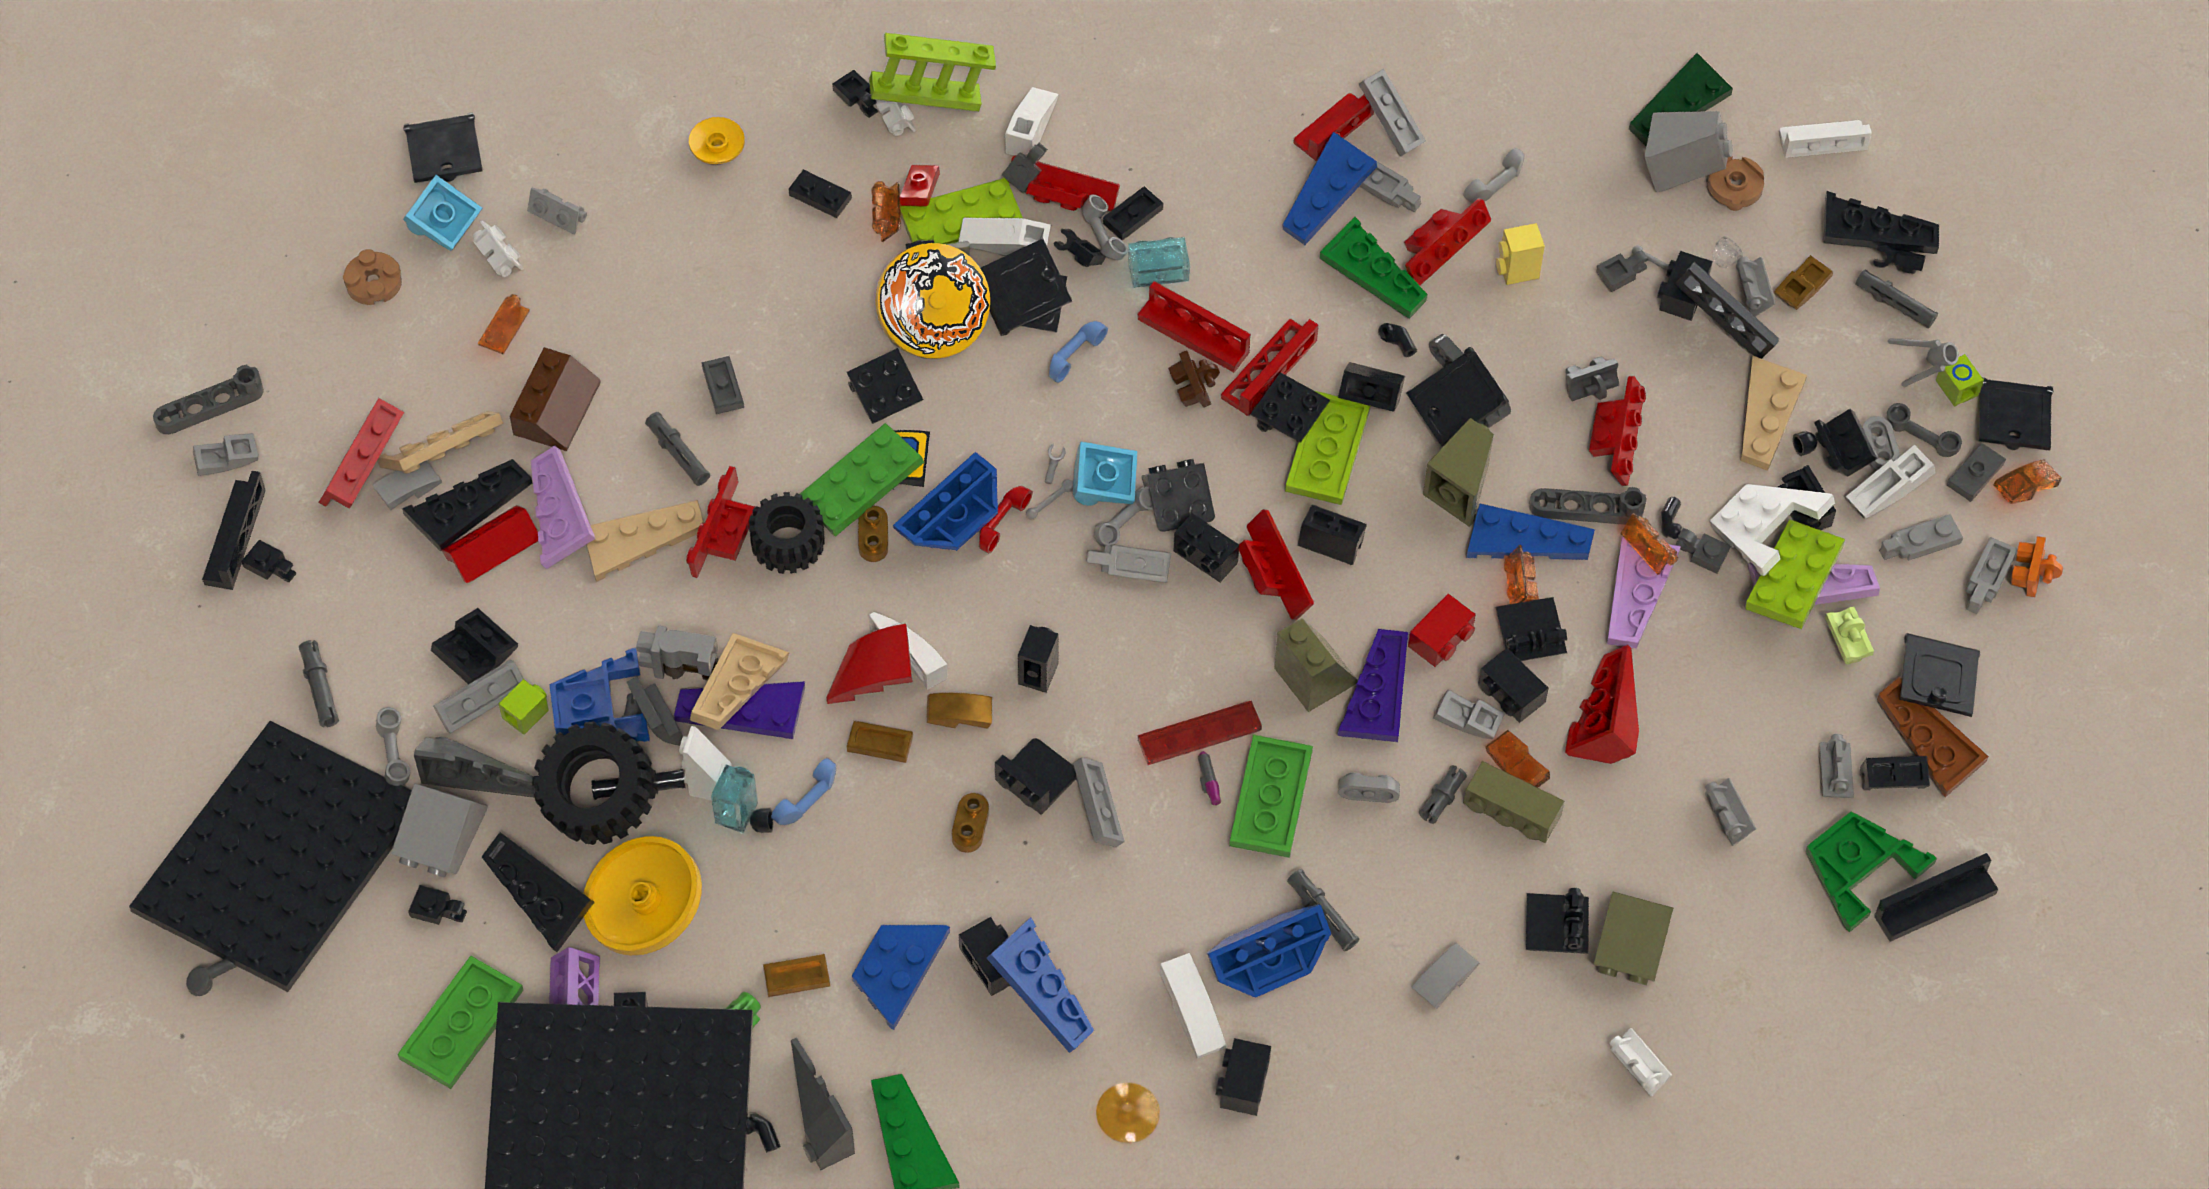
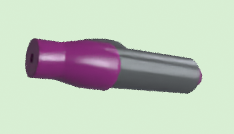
(1208, 779)

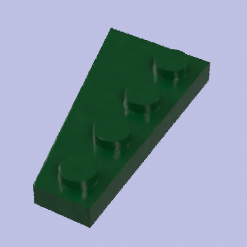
(1690, 90)

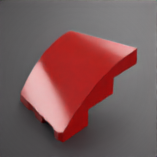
(871, 663)

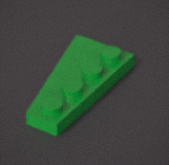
(1365, 263)
(909, 1142)

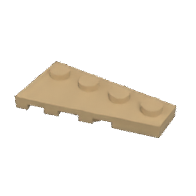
(1770, 403)
(441, 441)
(640, 535)
(735, 679)

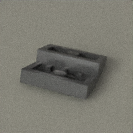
(656, 712)

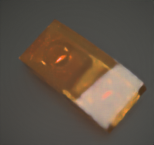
(2024, 481)
(1514, 758)

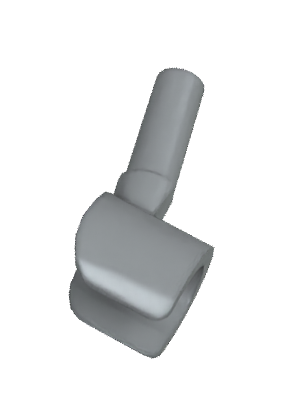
(1053, 464)

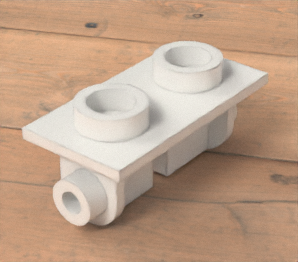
(898, 117)
(505, 255)
(1640, 1061)

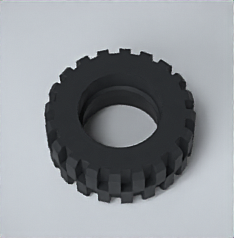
(573, 752)

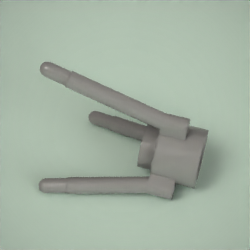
(1938, 356)

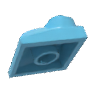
(442, 213)
(1104, 474)

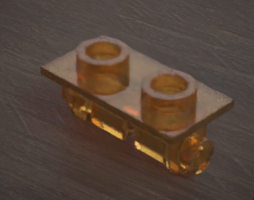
(887, 217)
(504, 325)
(1645, 541)
(1519, 568)

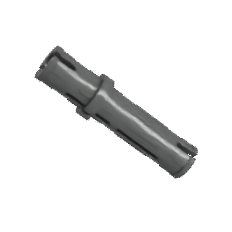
(1886, 292)
(658, 426)
(316, 672)
(1301, 884)

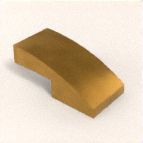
(1804, 283)
(957, 708)

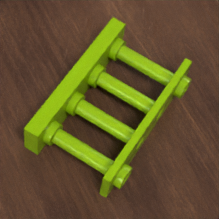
(932, 91)

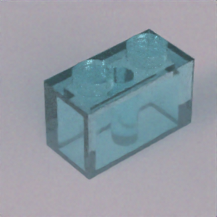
(1158, 261)
(734, 798)

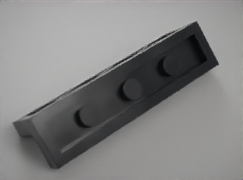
(1727, 311)
(234, 532)
(1936, 898)

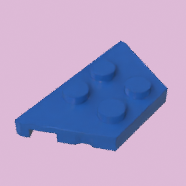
(897, 965)

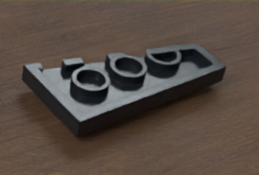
(1864, 226)
(456, 512)
(542, 894)

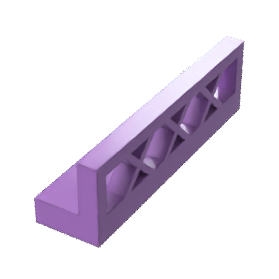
(566, 976)

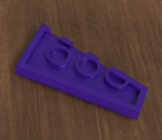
(1377, 700)
(768, 712)

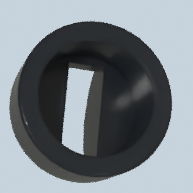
(1804, 442)
(761, 820)

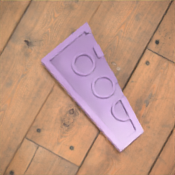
(559, 509)
(1842, 584)
(1634, 596)

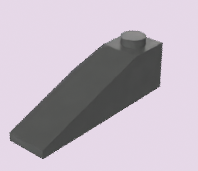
(458, 766)
(825, 1124)

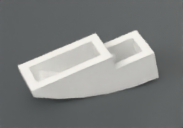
(1891, 482)
(924, 658)
(1192, 1005)

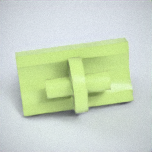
(1849, 635)

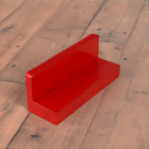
(1340, 118)
(492, 543)

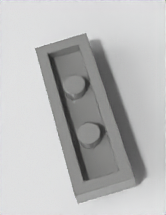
(1392, 112)
(478, 696)
(1098, 802)

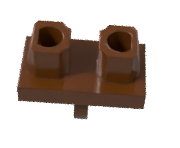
(1196, 390)

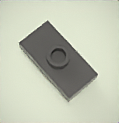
(722, 385)
(1976, 472)

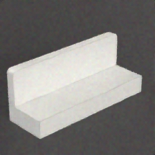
(1825, 138)

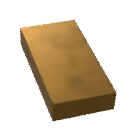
(879, 741)
(796, 975)

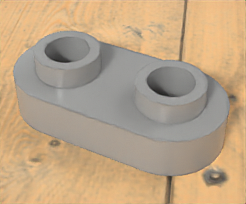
(1883, 445)
(1368, 788)

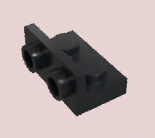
(1845, 443)

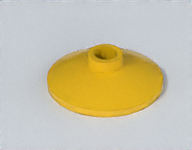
(716, 132)

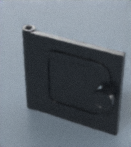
(441, 144)
(1018, 286)
(1459, 393)
(2017, 409)
(1939, 674)

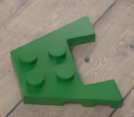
(1853, 852)

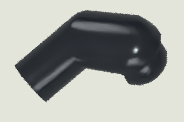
(1399, 336)
(1668, 515)
(765, 1130)

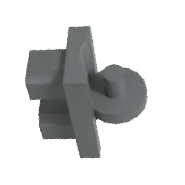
(1593, 379)

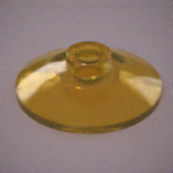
(1124, 1125)

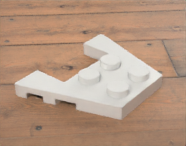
(1758, 512)

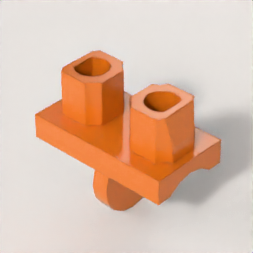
(2034, 554)

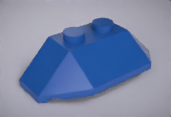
(954, 507)
(1271, 951)

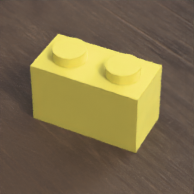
(1520, 254)

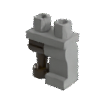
(677, 652)

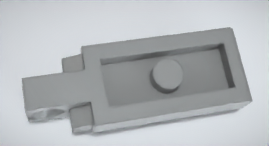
(1391, 188)
(1922, 539)
(1132, 562)
(1989, 573)

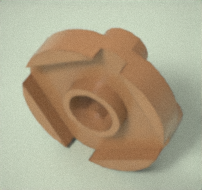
(1737, 195)
(369, 264)

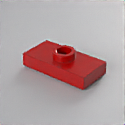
(919, 185)

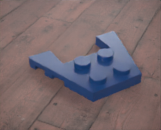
(588, 698)

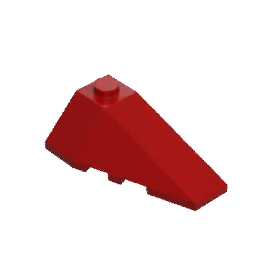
(1609, 716)

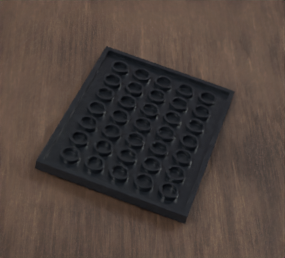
(276, 856)
(619, 1097)

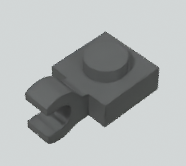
(1024, 168)
(1621, 271)
(1706, 552)

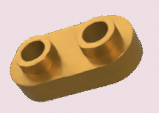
(873, 531)
(970, 820)

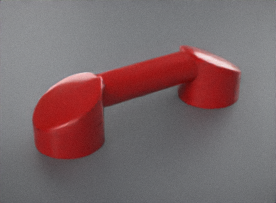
(1018, 498)

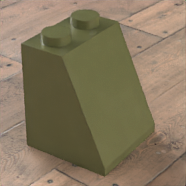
(1459, 471)
(1310, 665)
(1633, 938)

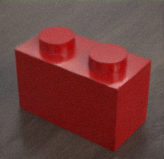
(1442, 630)

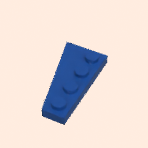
(1329, 185)
(1502, 530)
(1031, 973)

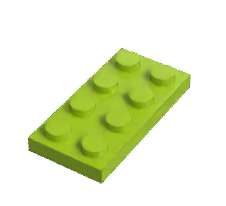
(945, 213)
(1329, 451)
(1798, 577)

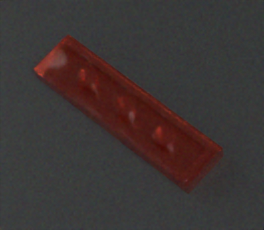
(1199, 732)

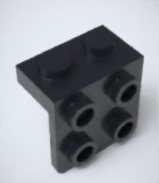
(1179, 493)
(1035, 775)

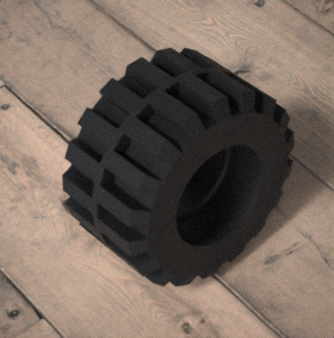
(783, 513)

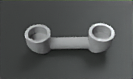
(1477, 189)
(1092, 211)
(1109, 532)
(387, 726)

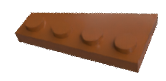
(1928, 733)

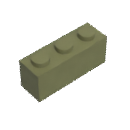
(1513, 802)

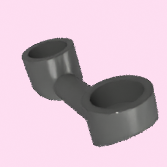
(1946, 444)
(201, 978)

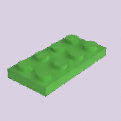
(862, 478)
(1271, 796)
(459, 1022)

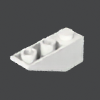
(1029, 121)
(1002, 234)
(702, 764)

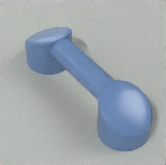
(1093, 332)
(788, 813)

